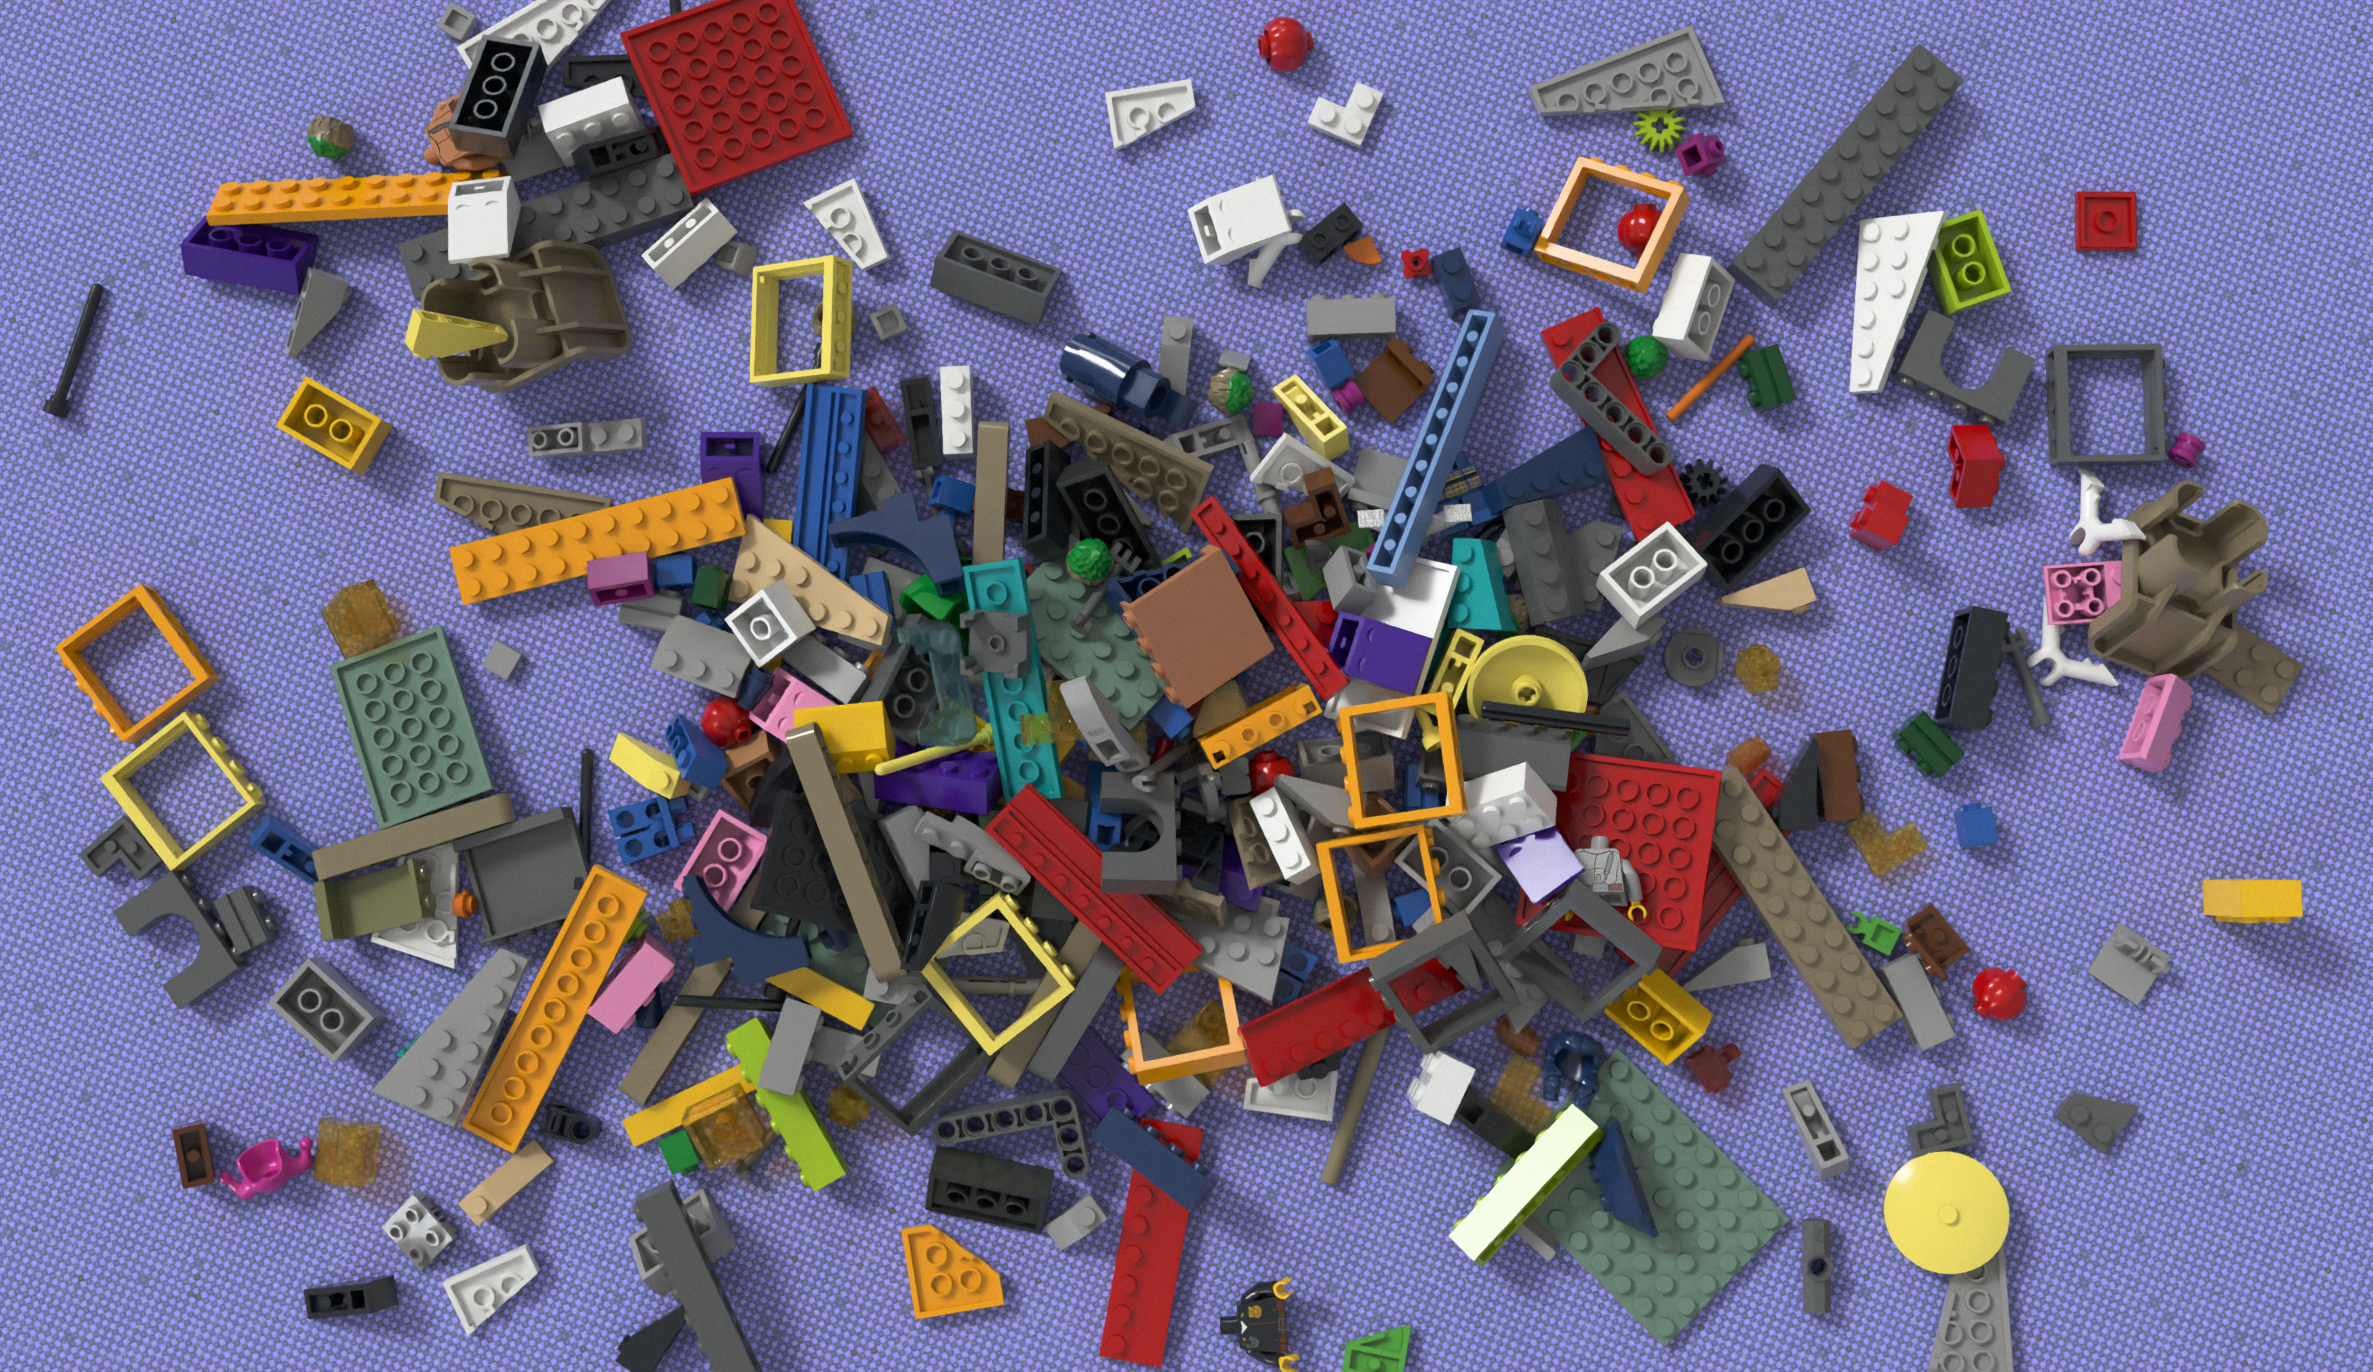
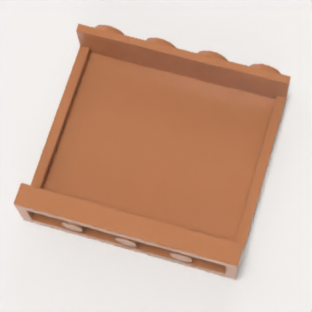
(1197, 628)

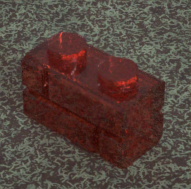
(881, 424)

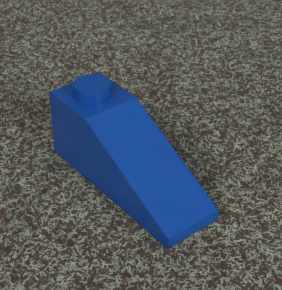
(286, 848)

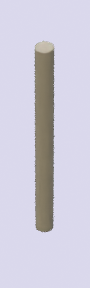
(1354, 1106)

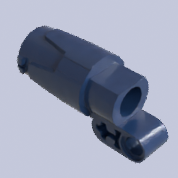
(1123, 380)

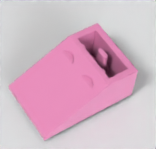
(2081, 591)
(788, 693)

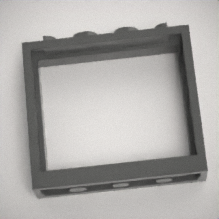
(2058, 403)
(1604, 920)
(1425, 947)
(939, 1089)

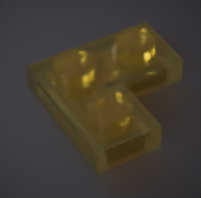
(1051, 726)
(1880, 850)
(1512, 1096)

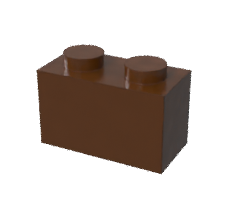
(193, 1154)

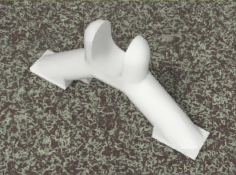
(1269, 253)
(1448, 517)
(2090, 528)
(2061, 664)

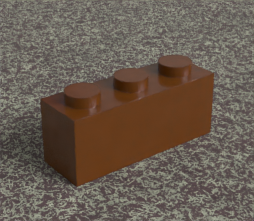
(1837, 777)

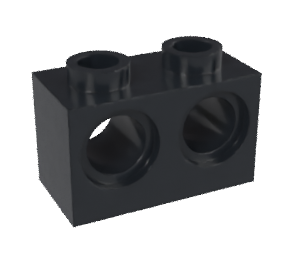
(1330, 235)

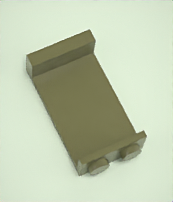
(375, 901)

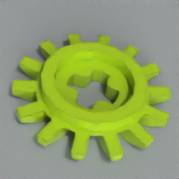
(1667, 135)

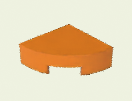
(1363, 252)

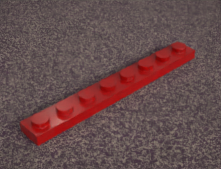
(1272, 599)

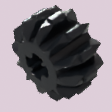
(1712, 481)

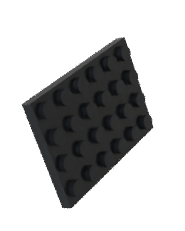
(799, 876)

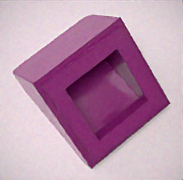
(1267, 419)

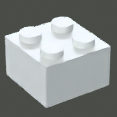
(770, 623)

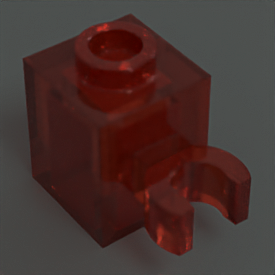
(1710, 1067)

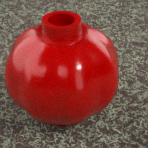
(1285, 44)
(1637, 227)
(726, 722)
(1265, 768)
(1999, 994)

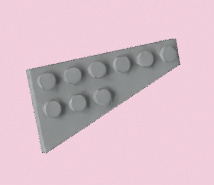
(1654, 75)
(1975, 1322)

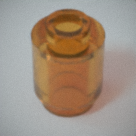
(1748, 755)
(1522, 1043)

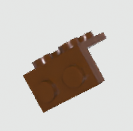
(1394, 380)
(1934, 939)

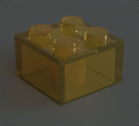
(724, 1126)

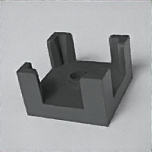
(997, 642)

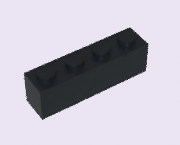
(1044, 507)

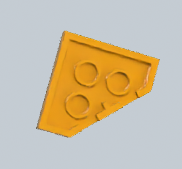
(946, 1274)

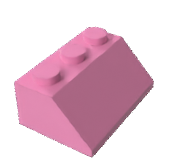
(2156, 723)
(725, 856)
(632, 983)

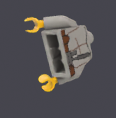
(1609, 876)

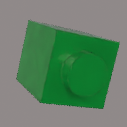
(680, 1153)

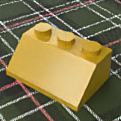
(855, 734)

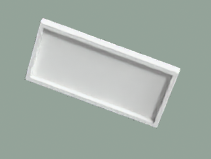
(1416, 609)

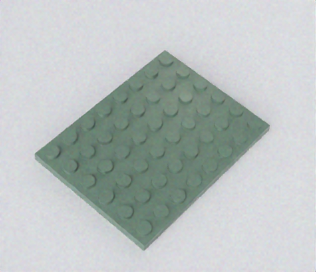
(1700, 1202)

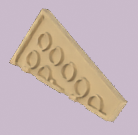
(826, 599)

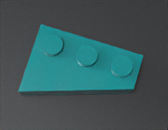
(1479, 594)

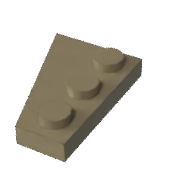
(1254, 850)

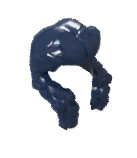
(1573, 1056)

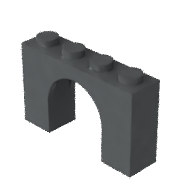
(1922, 370)
(1153, 869)
(217, 956)

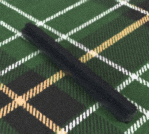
(1555, 718)

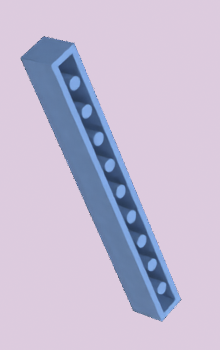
(1436, 449)

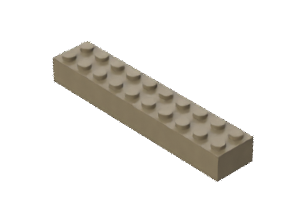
(1798, 915)

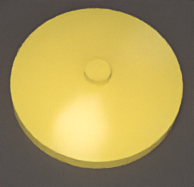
(1528, 673)
(1946, 1212)

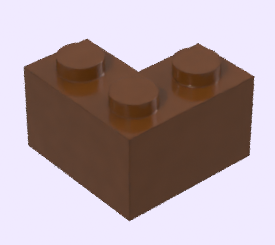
(1322, 515)

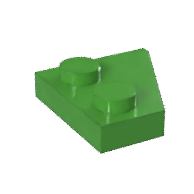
(1378, 1352)

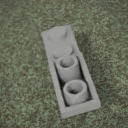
(587, 439)
(1100, 726)
(983, 854)

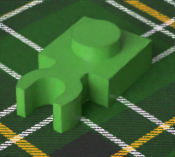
(1876, 933)

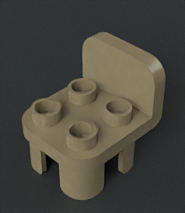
(549, 300)
(2181, 586)

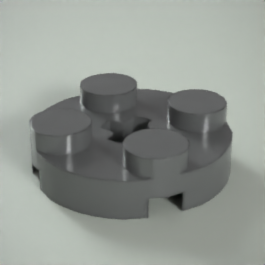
(1705, 645)
(1209, 783)

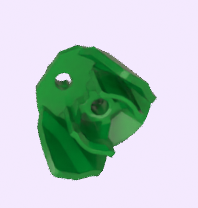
(922, 598)

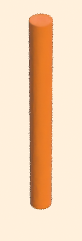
(1710, 378)

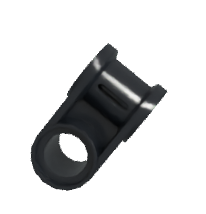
(565, 1123)

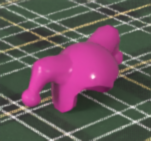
(267, 1168)

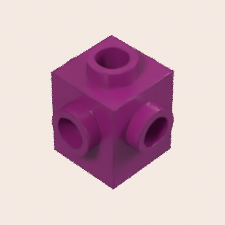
(1701, 155)

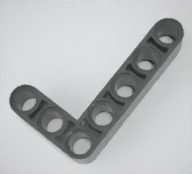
(1606, 403)
(1076, 1013)
(1024, 1120)

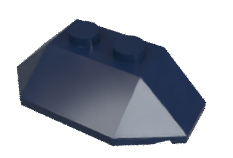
(1619, 1181)

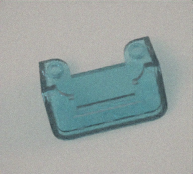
(956, 719)

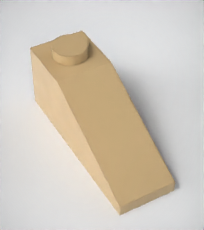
(1779, 594)
(506, 1183)

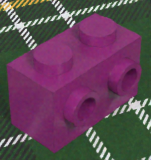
(620, 578)

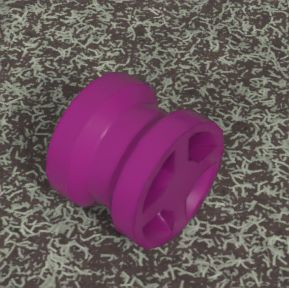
(1348, 398)
(2186, 450)

